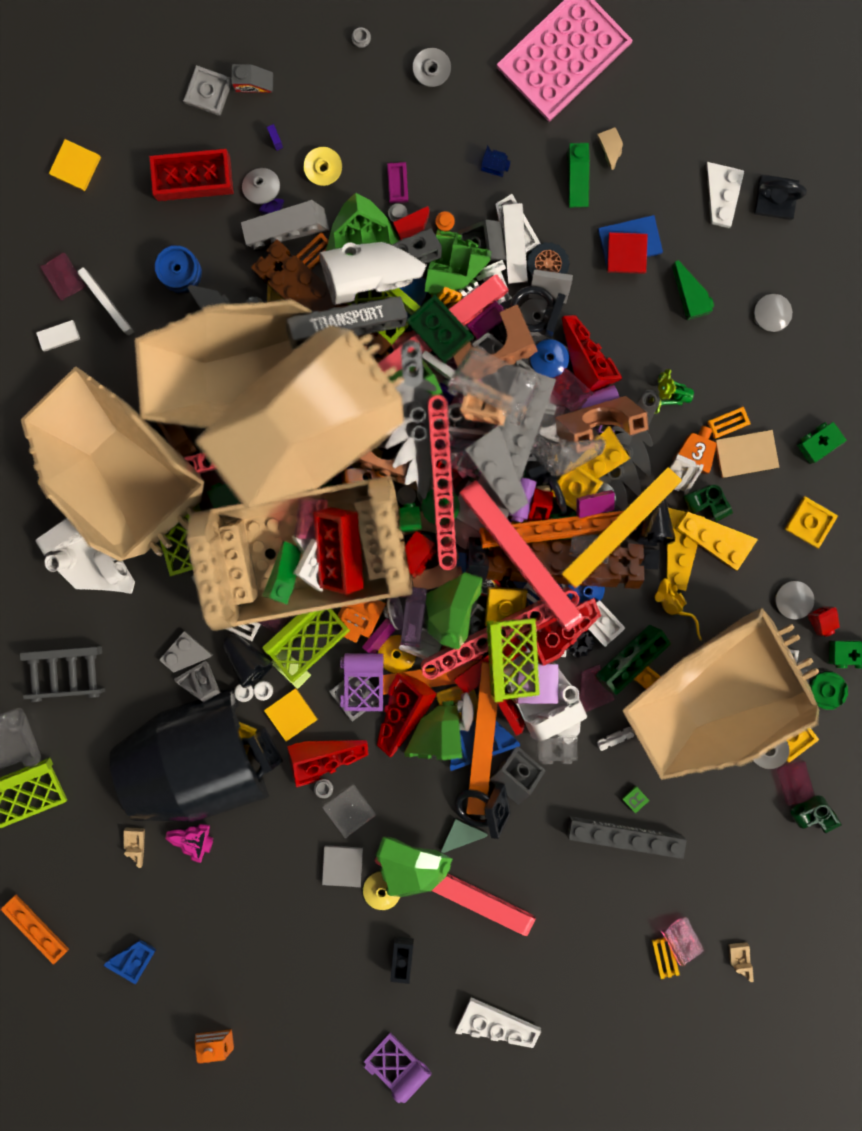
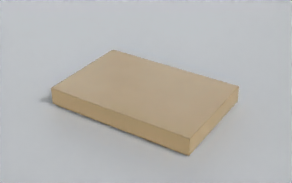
(747, 454)

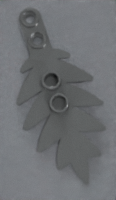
(415, 418)
(637, 452)

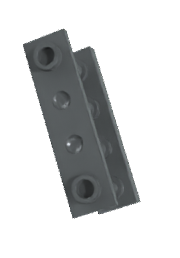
(52, 657)

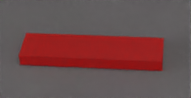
(470, 678)

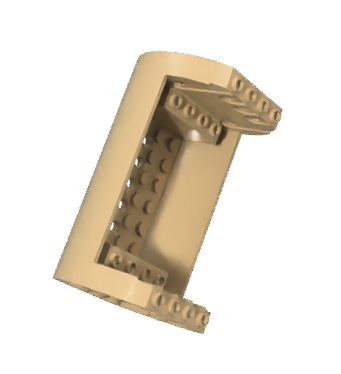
(233, 567)

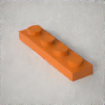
(34, 929)

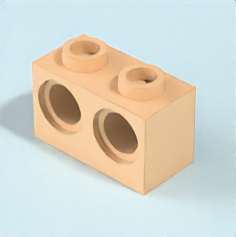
(481, 411)

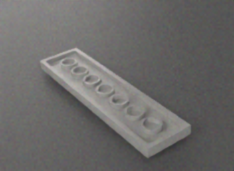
(521, 438)

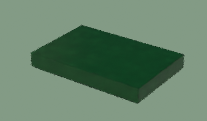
(439, 329)

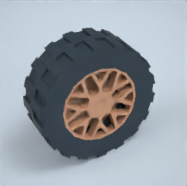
(548, 258)

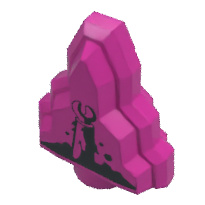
(193, 841)

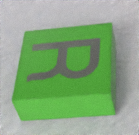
(635, 799)

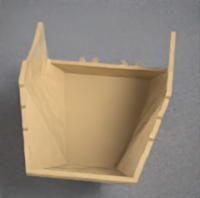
(209, 359)
(305, 419)
(109, 468)
(726, 701)

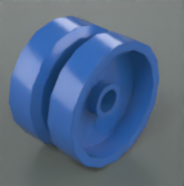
(181, 259)

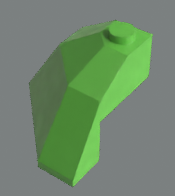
(360, 224)
(458, 263)
(449, 609)
(437, 734)
(410, 868)

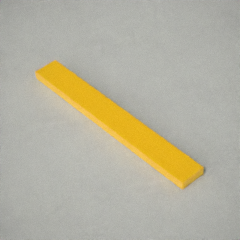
(621, 527)

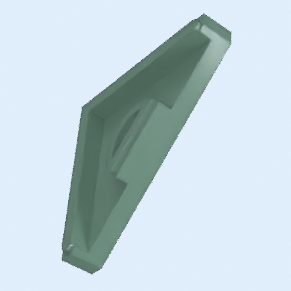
(461, 834)

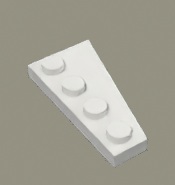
(486, 1021)

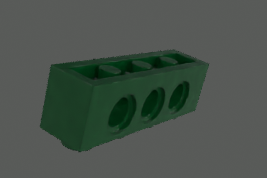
(633, 659)

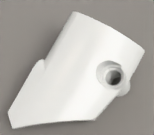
(370, 267)
(80, 563)
(549, 719)

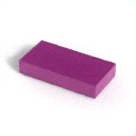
(397, 182)
(486, 320)
(595, 504)
(378, 638)

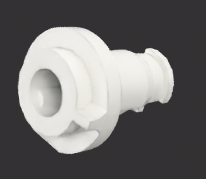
(492, 270)

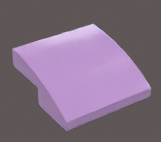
(547, 684)

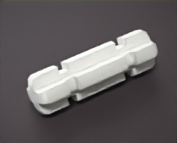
(615, 738)

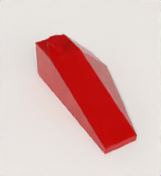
(587, 360)
(554, 639)
(406, 707)
(316, 758)

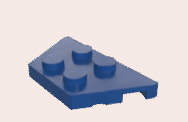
(502, 742)

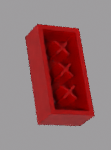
(191, 175)
(338, 550)

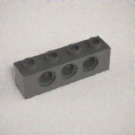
(427, 242)

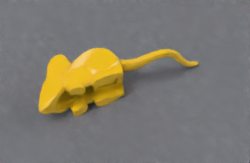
(673, 602)

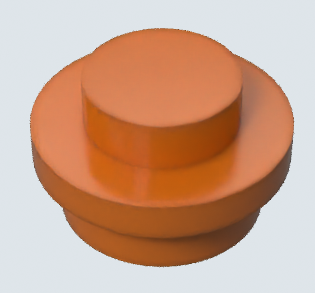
(445, 221)

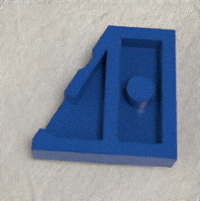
(131, 961)

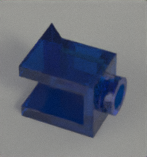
(495, 162)

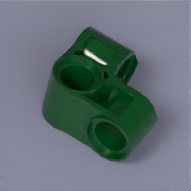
(718, 506)
(808, 814)

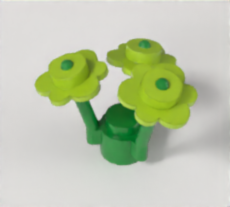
(668, 387)

